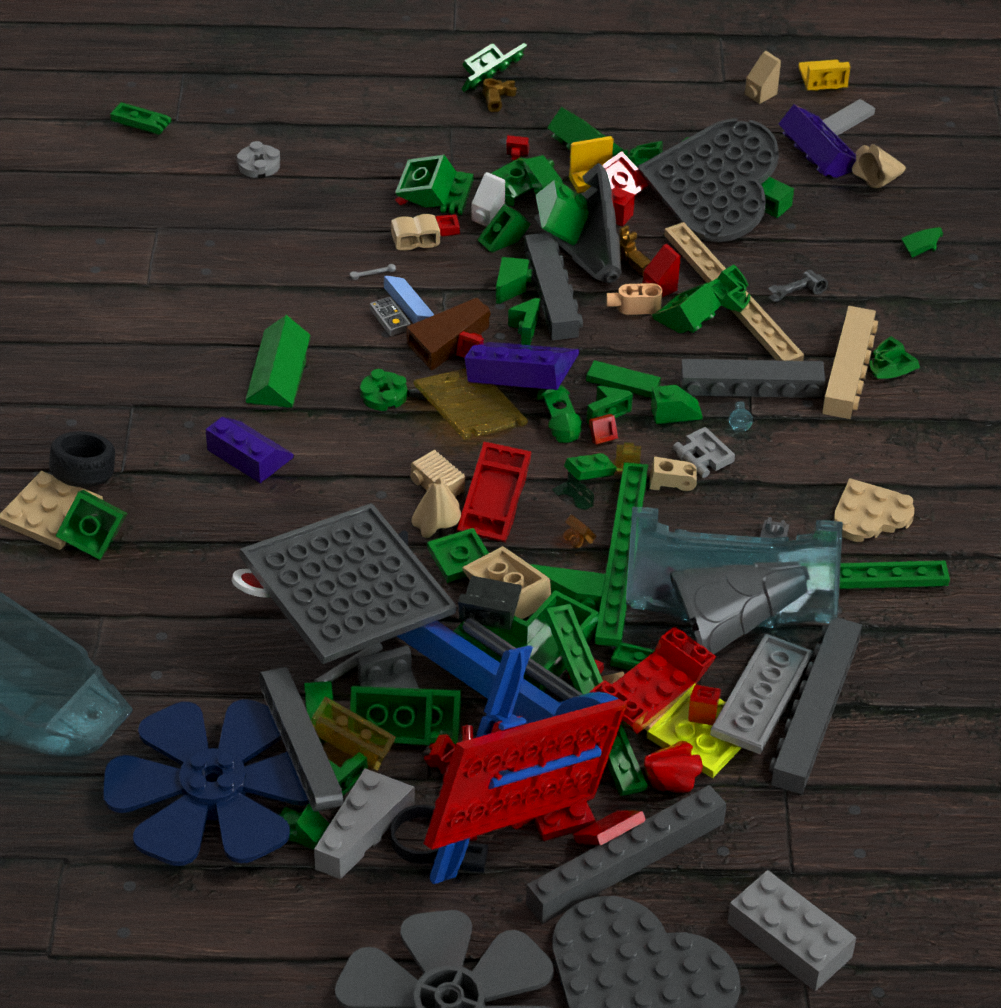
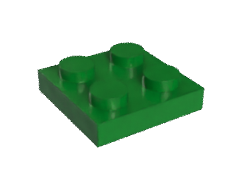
(455, 552)

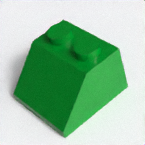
(427, 181)
(562, 211)
(688, 309)
(91, 524)

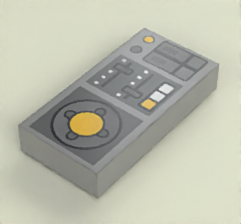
(389, 316)

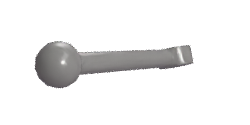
(354, 275)

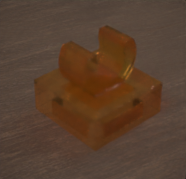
(579, 530)

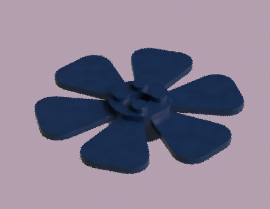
(210, 784)

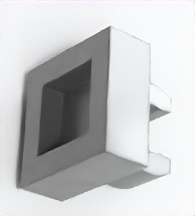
(774, 529)

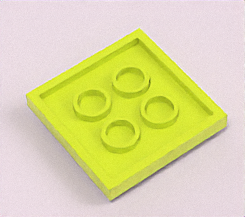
(676, 727)

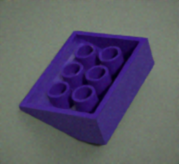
(519, 365)

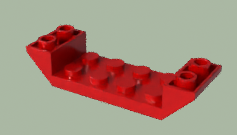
(659, 679)

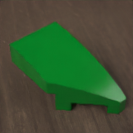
(922, 241)

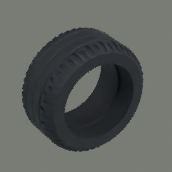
(82, 459)

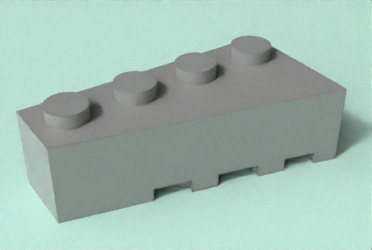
(361, 821)

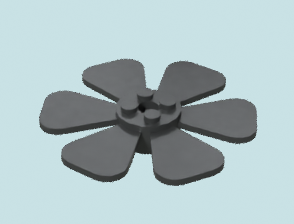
(439, 948)

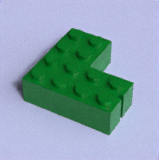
(539, 636)

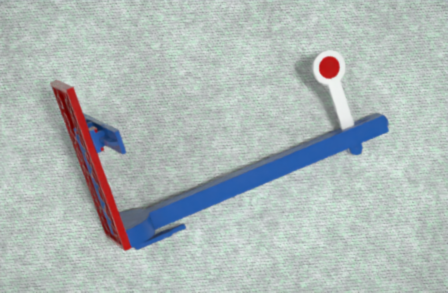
(551, 757)

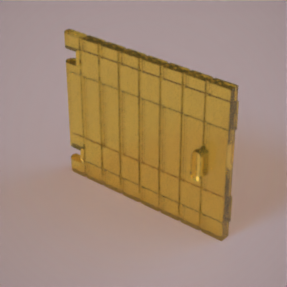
(469, 405)

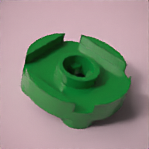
(394, 387)

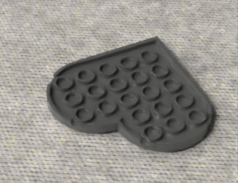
(716, 178)
(621, 957)

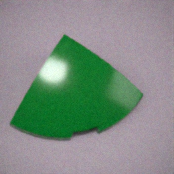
(644, 152)
(731, 289)
(892, 360)

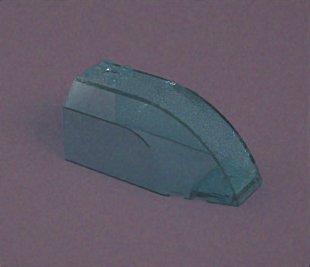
(51, 689)

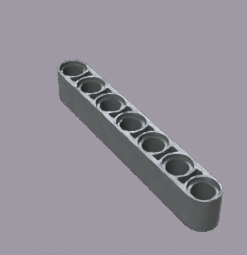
(300, 739)

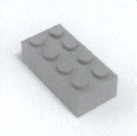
(791, 930)

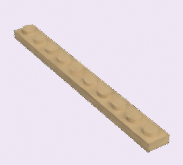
(753, 316)

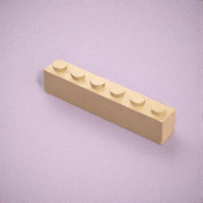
(849, 362)

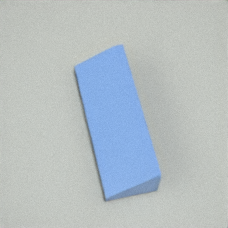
(407, 298)

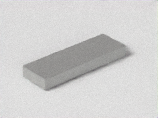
(849, 116)

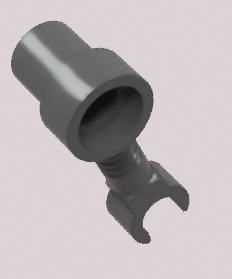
(810, 280)

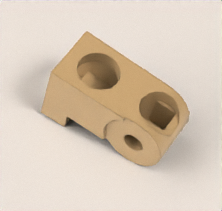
(672, 474)

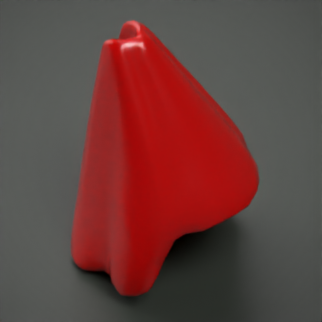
(673, 768)

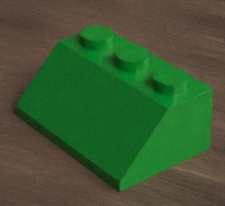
(573, 129)

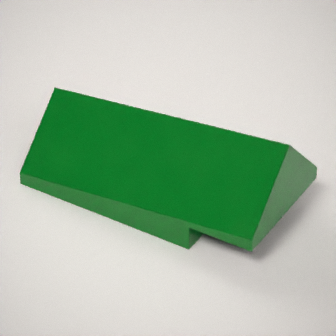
(279, 364)
(410, 713)

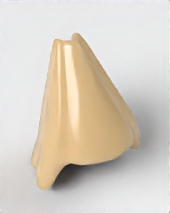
(876, 166)
(436, 510)

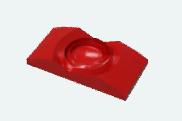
(495, 491)

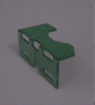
(567, 489)

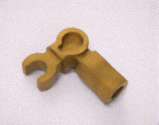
(492, 91)
(629, 251)

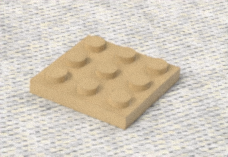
(41, 509)

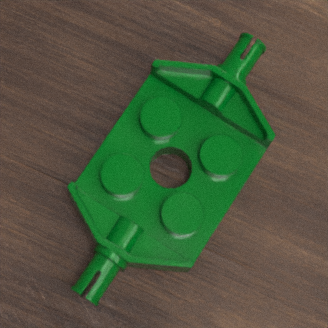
(516, 179)

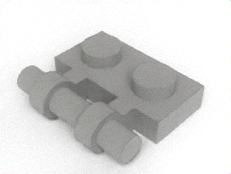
(708, 447)

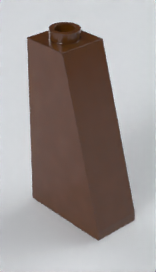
(437, 337)

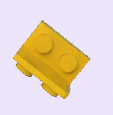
(825, 74)
(585, 156)

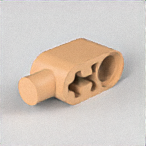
(636, 299)

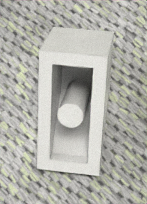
(488, 199)

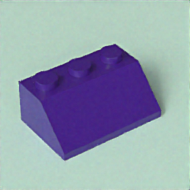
(245, 448)

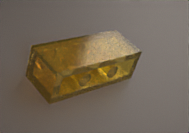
(352, 732)

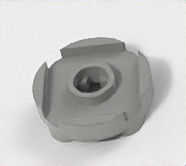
(258, 160)

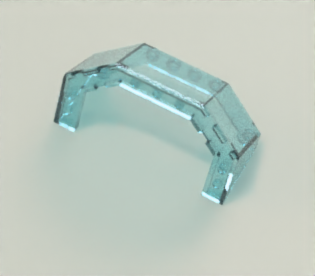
(655, 548)

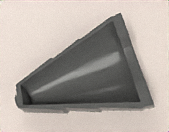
(598, 243)
(736, 598)

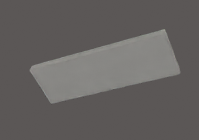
(761, 694)

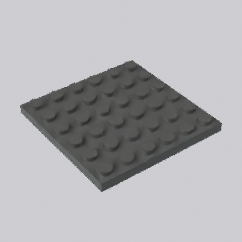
(347, 582)

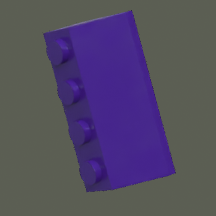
(820, 145)

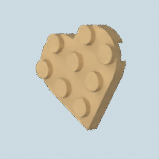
(872, 509)

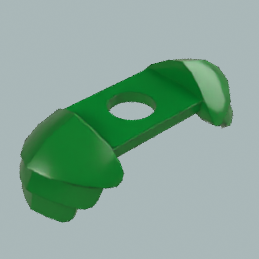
(565, 422)

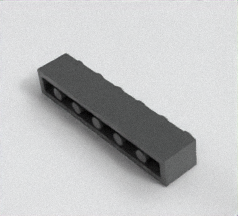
(552, 286)
(753, 378)

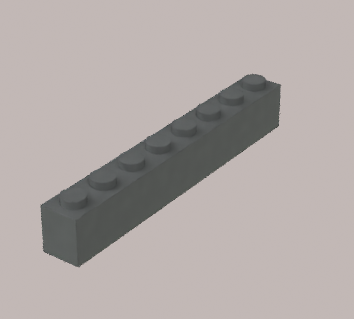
(815, 706)
(625, 854)

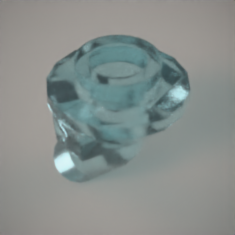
(740, 418)

